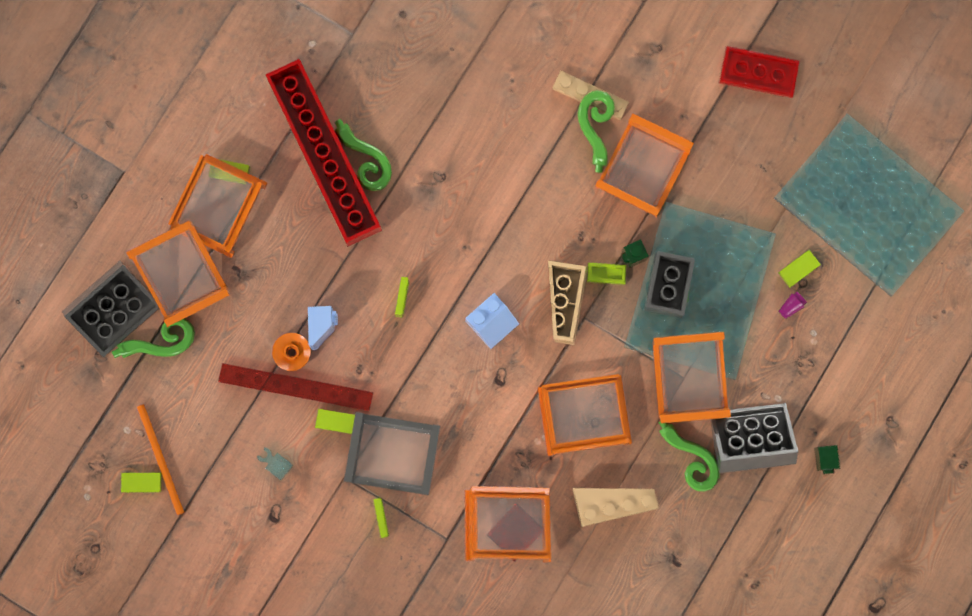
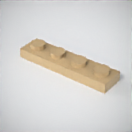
(579, 89)

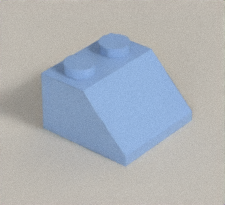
(492, 321)
(320, 324)

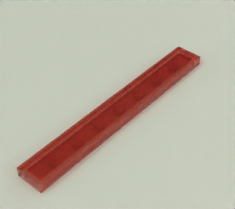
(295, 387)

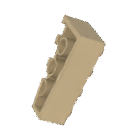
(567, 291)
(602, 505)

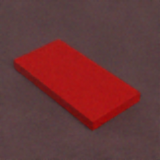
(759, 71)

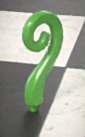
(347, 137)
(600, 155)
(135, 346)
(671, 436)

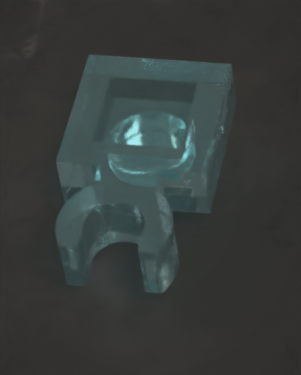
(276, 465)

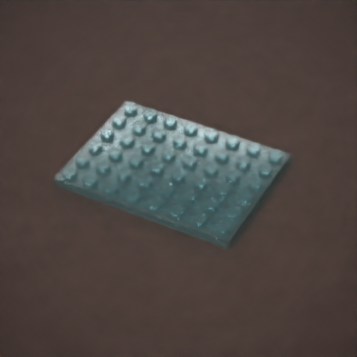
(869, 205)
(723, 282)

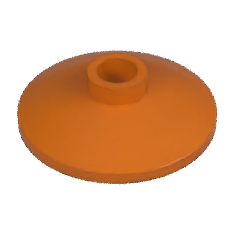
(286, 343)

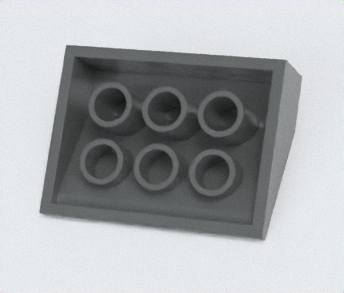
(111, 308)
(754, 439)

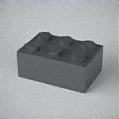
(669, 284)

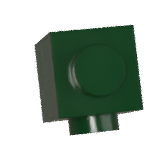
(634, 253)
(827, 459)

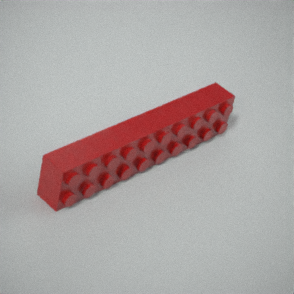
(323, 152)

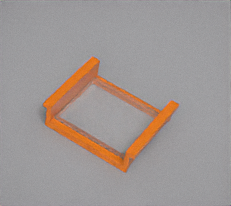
(645, 165)
(217, 202)
(179, 272)
(690, 377)
(584, 414)
(507, 523)

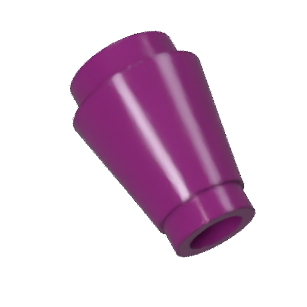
(792, 305)

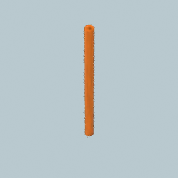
(160, 459)

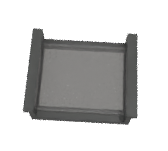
(392, 453)

